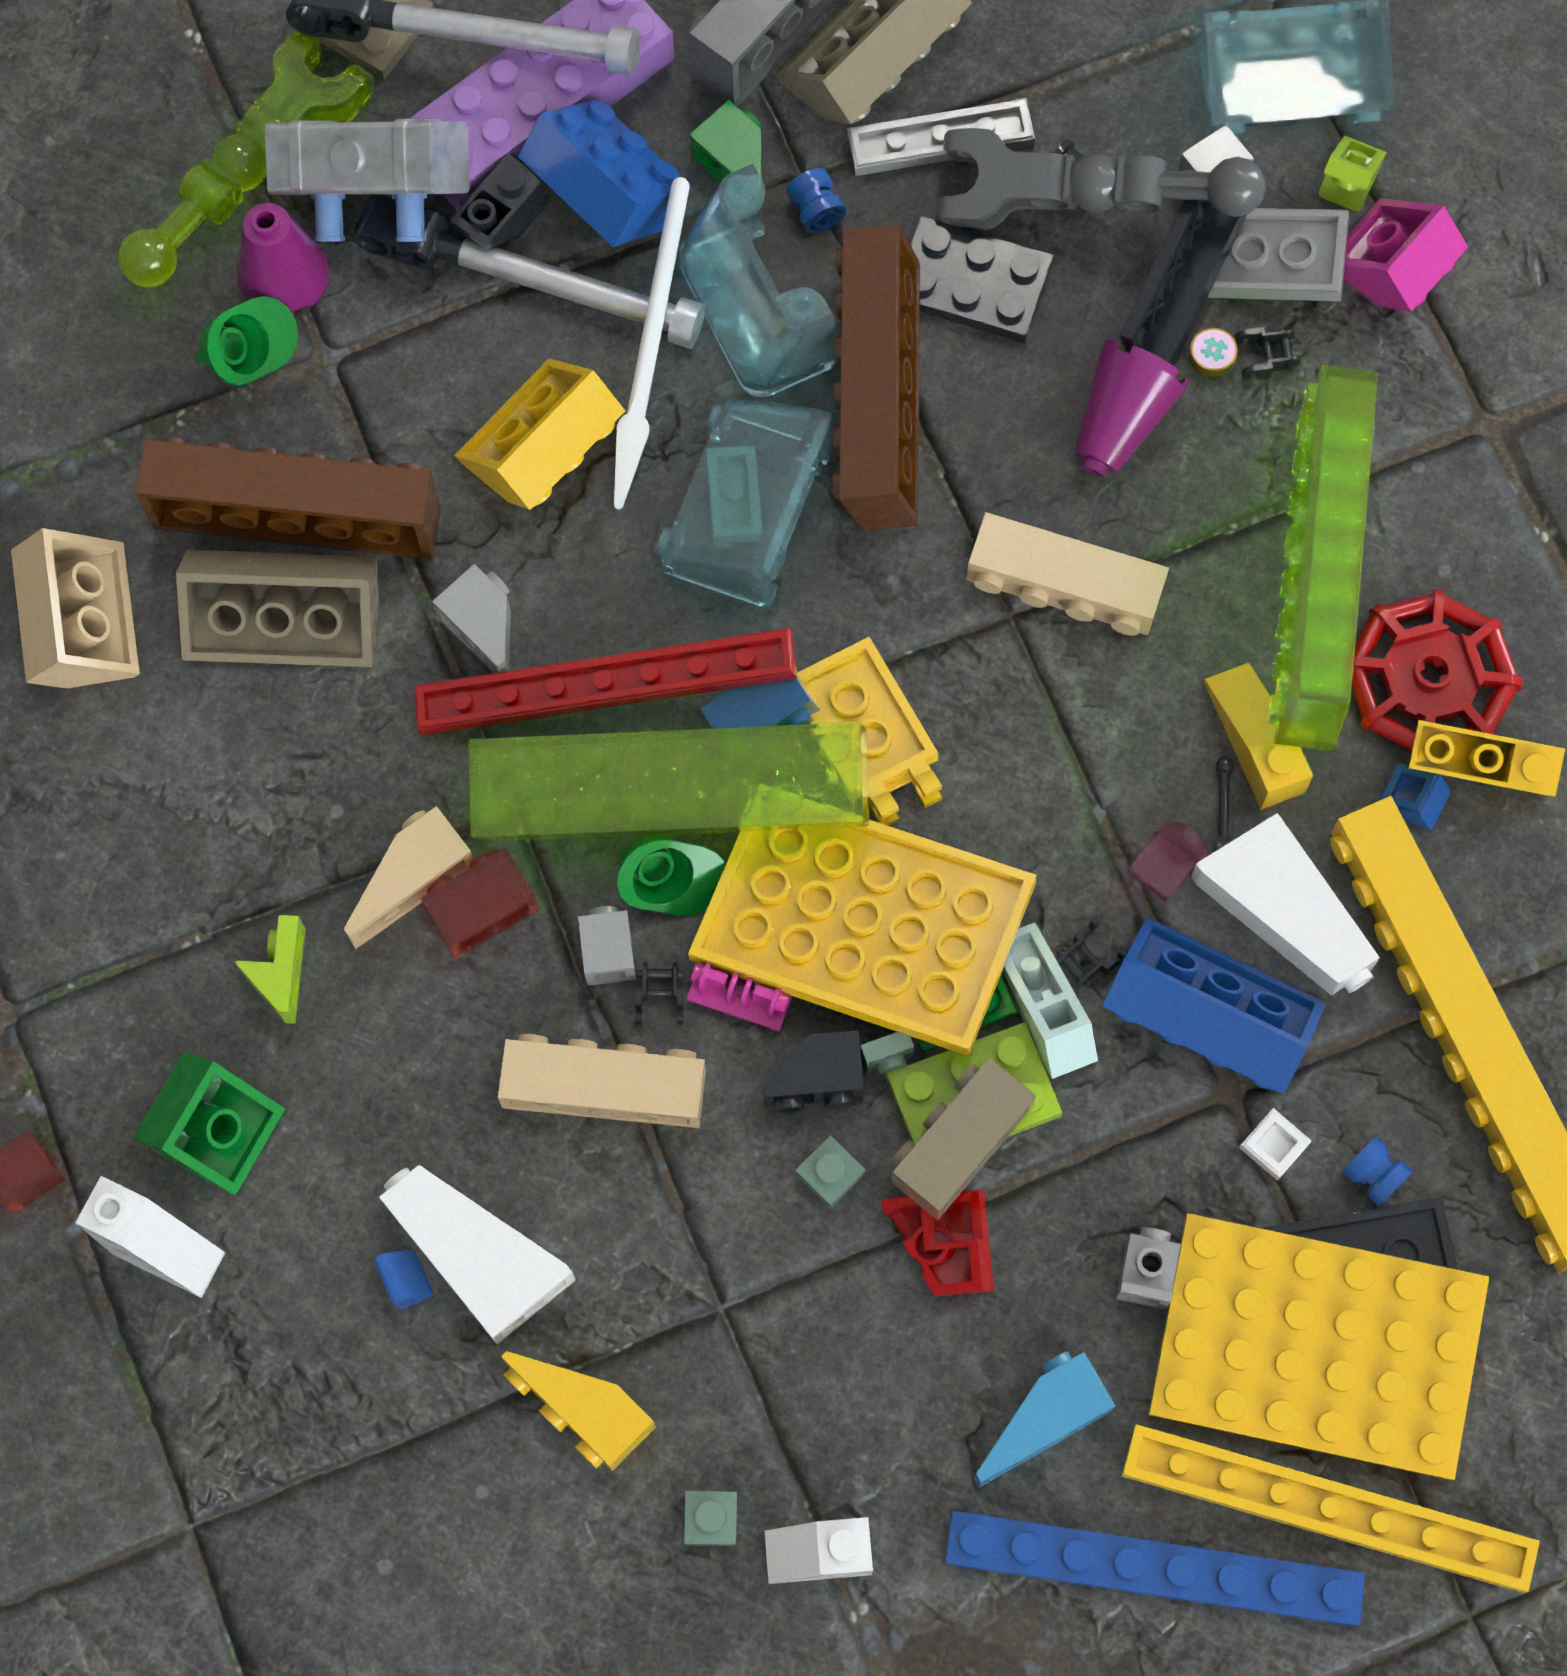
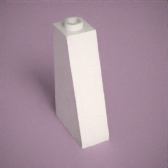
(1288, 904)
(149, 1237)
(481, 1258)

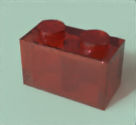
(479, 902)

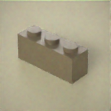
(961, 1137)

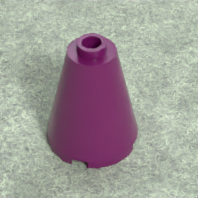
(280, 259)
(1124, 406)

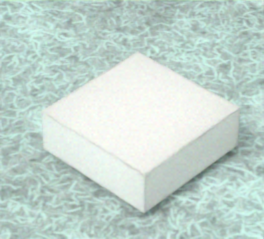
(1275, 1144)

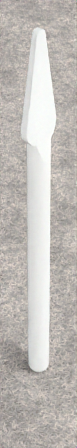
(633, 426)

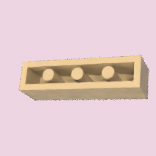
(1066, 575)
(602, 1082)

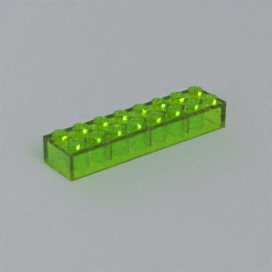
(1324, 559)
(669, 782)

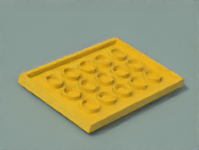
(868, 925)
(1319, 1346)

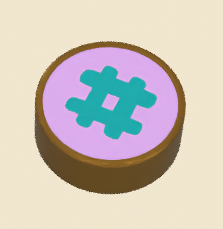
(1213, 352)

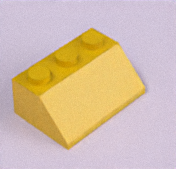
(541, 432)

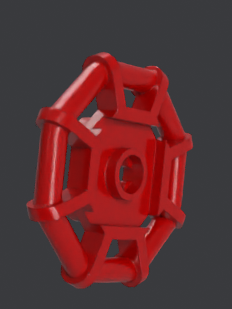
(1443, 649)

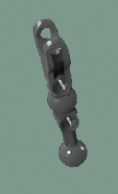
(1094, 182)

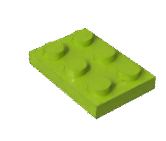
(933, 1080)

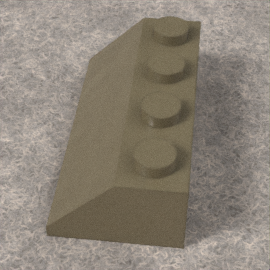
(865, 53)
(277, 608)

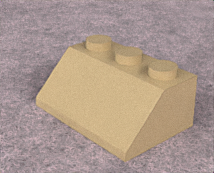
(74, 610)

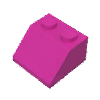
(1401, 252)

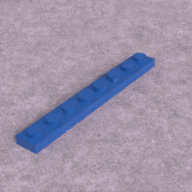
(1155, 1568)

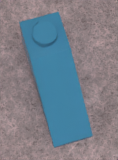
(1055, 1408)

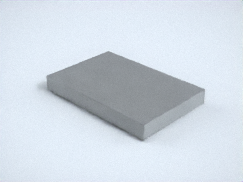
(1286, 256)

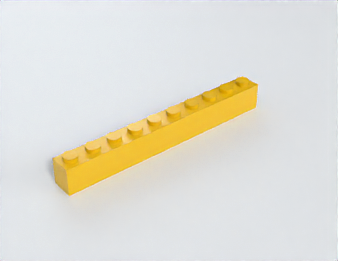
(1462, 1015)

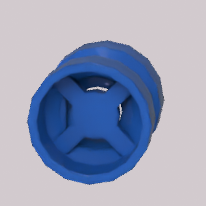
(817, 203)
(1376, 1170)

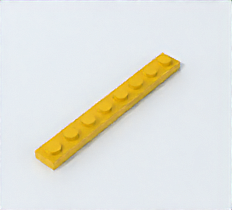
(1331, 1508)

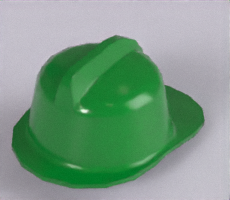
(249, 340)
(668, 875)

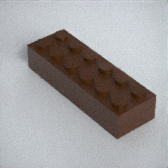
(878, 378)
(289, 498)

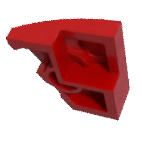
(951, 1249)

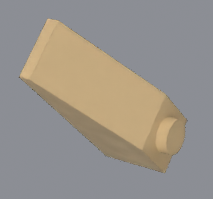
(415, 860)

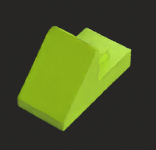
(1351, 173)
(279, 980)

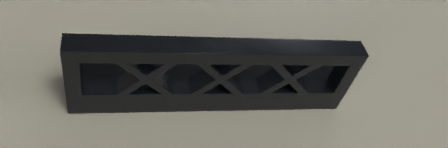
(1180, 280)

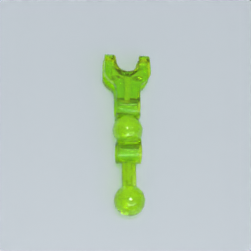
(239, 159)

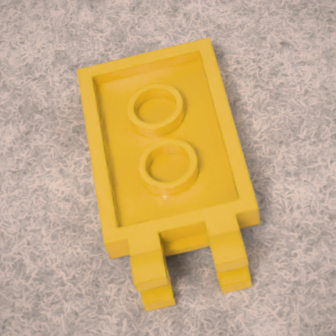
(861, 689)

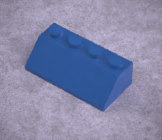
(1214, 1005)

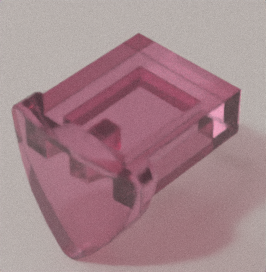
(1168, 859)

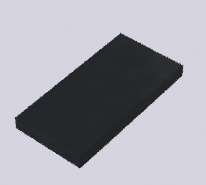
(1402, 1230)

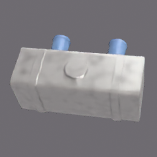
(367, 158)

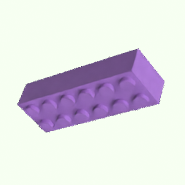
(518, 85)

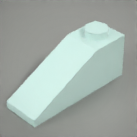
(1048, 1004)

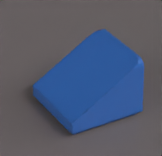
(1417, 795)
(403, 1278)

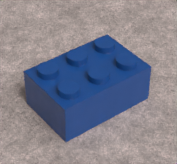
(601, 170)

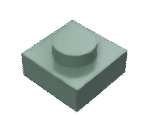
(887, 1053)
(830, 1171)
(710, 1518)

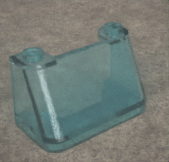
(1296, 63)
(763, 334)
(747, 497)

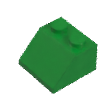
(209, 1122)

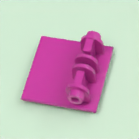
(738, 997)

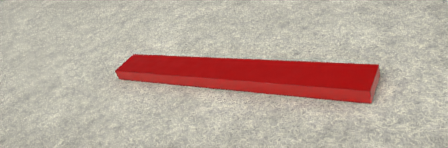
(606, 681)

